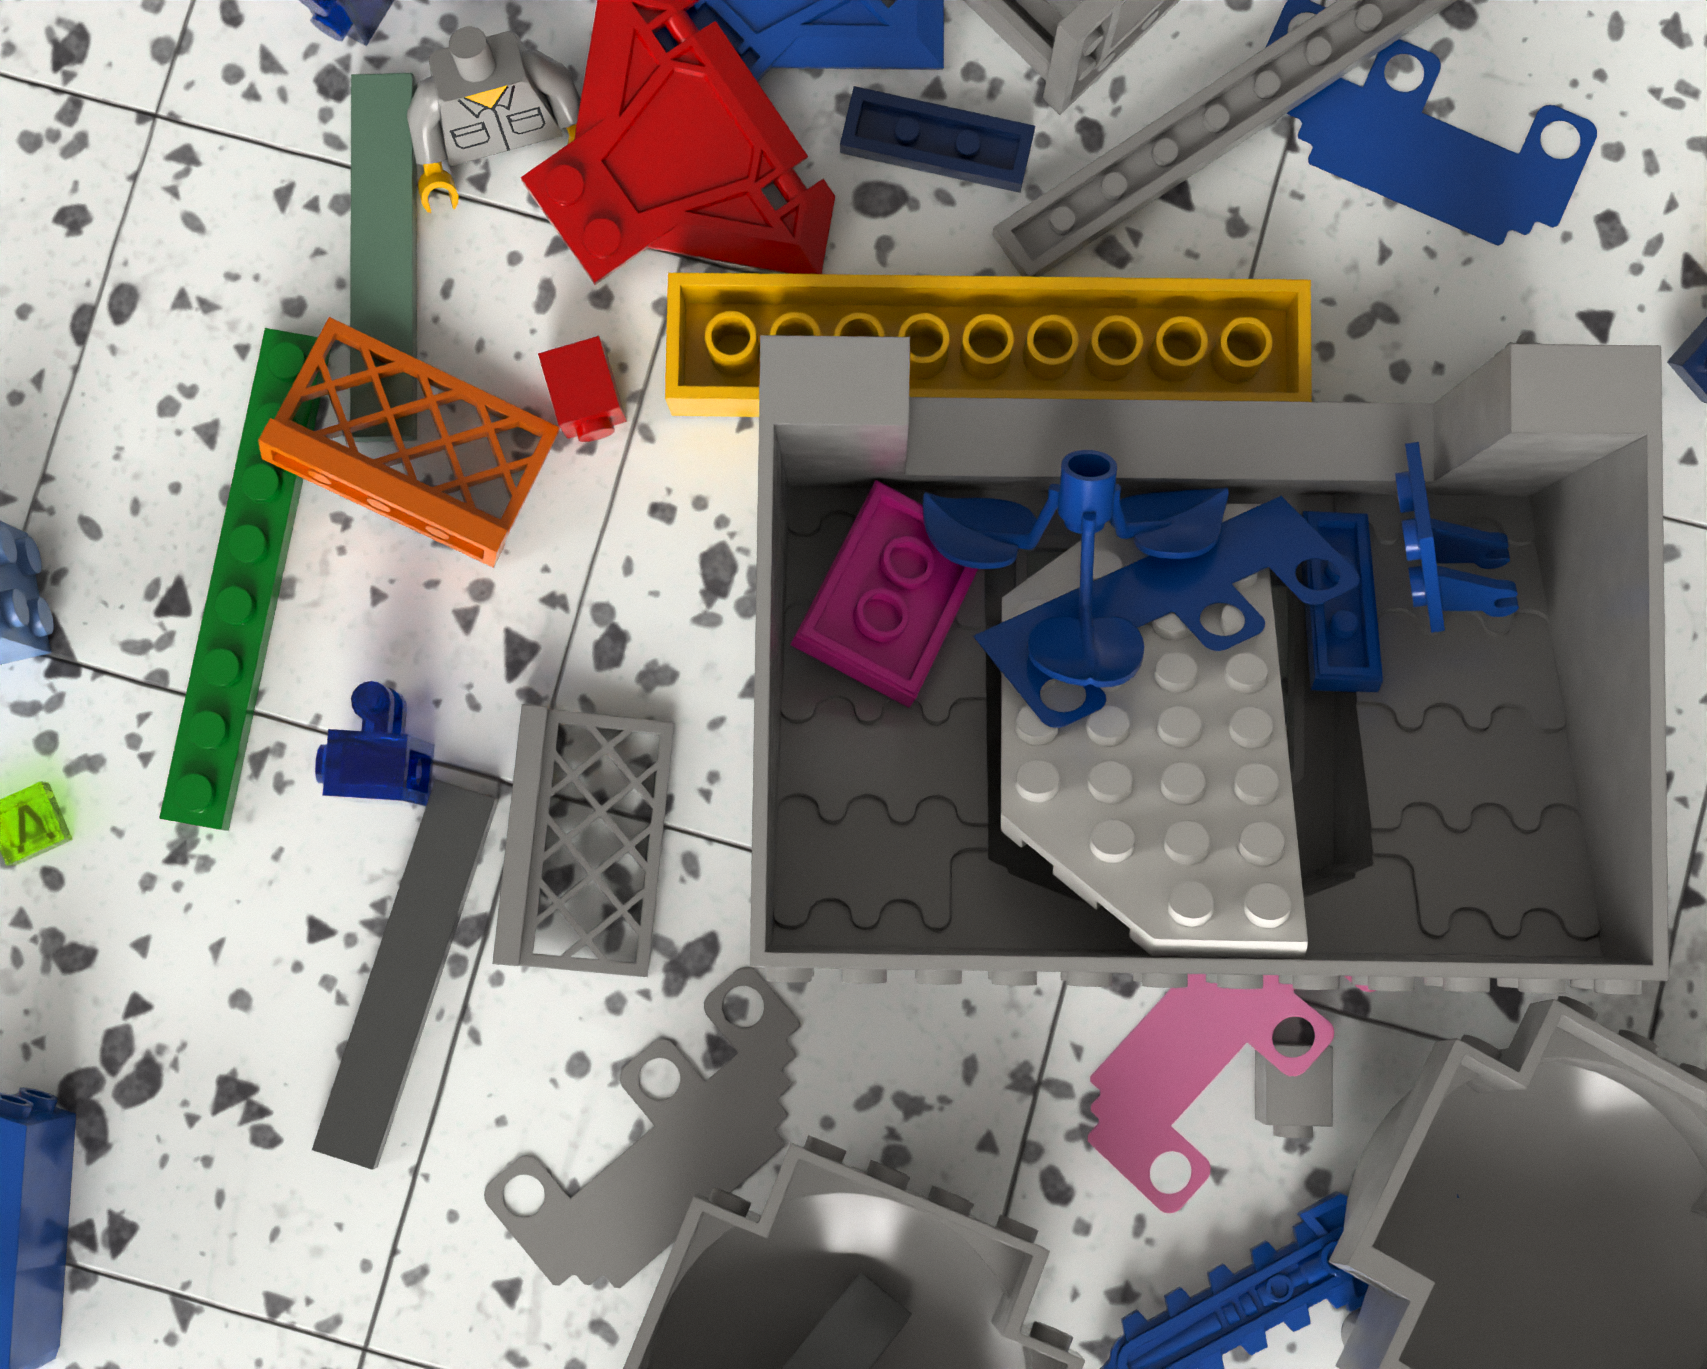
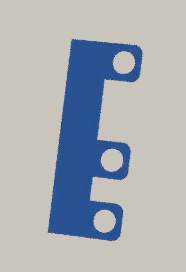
(1154, 586)

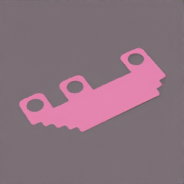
(1174, 1059)

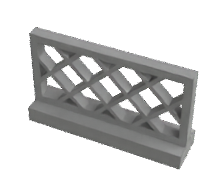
(528, 831)

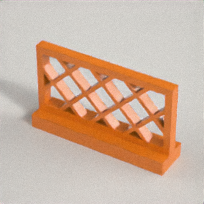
(373, 481)

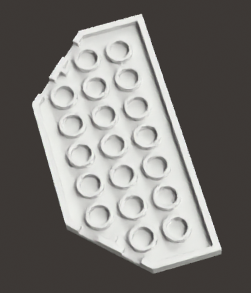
(1175, 789)

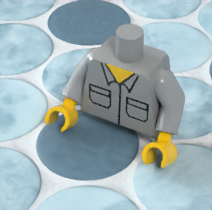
(484, 102)

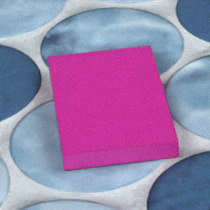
(885, 599)

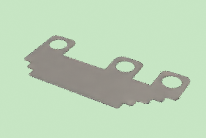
(699, 1141)

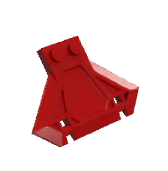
(678, 154)

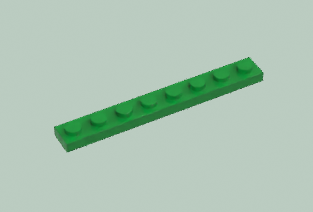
(239, 601)

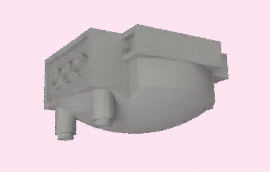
(1571, 1215)
(756, 1285)

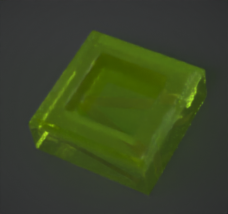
(31, 824)

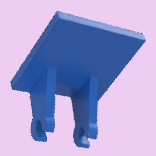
(1447, 543)

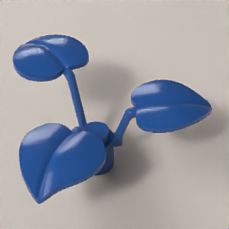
(1162, 524)

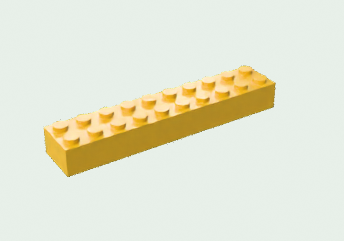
(1000, 335)

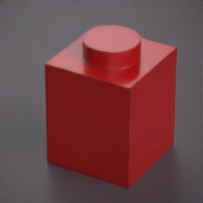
(583, 389)

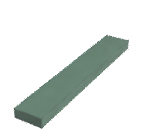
(383, 240)

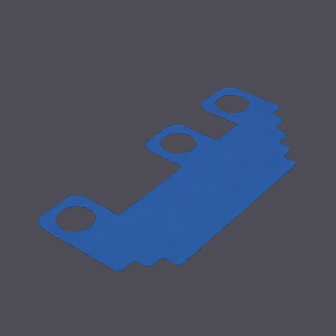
(1428, 165)

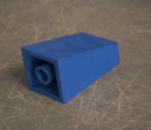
(33, 1225)

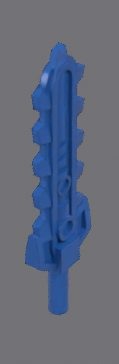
(1247, 1303)

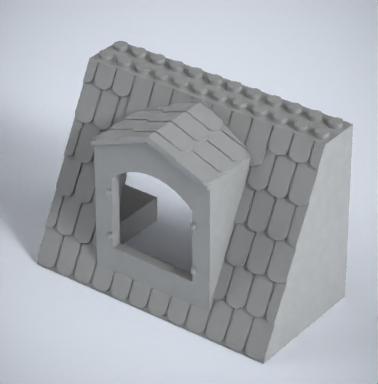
(1448, 828)

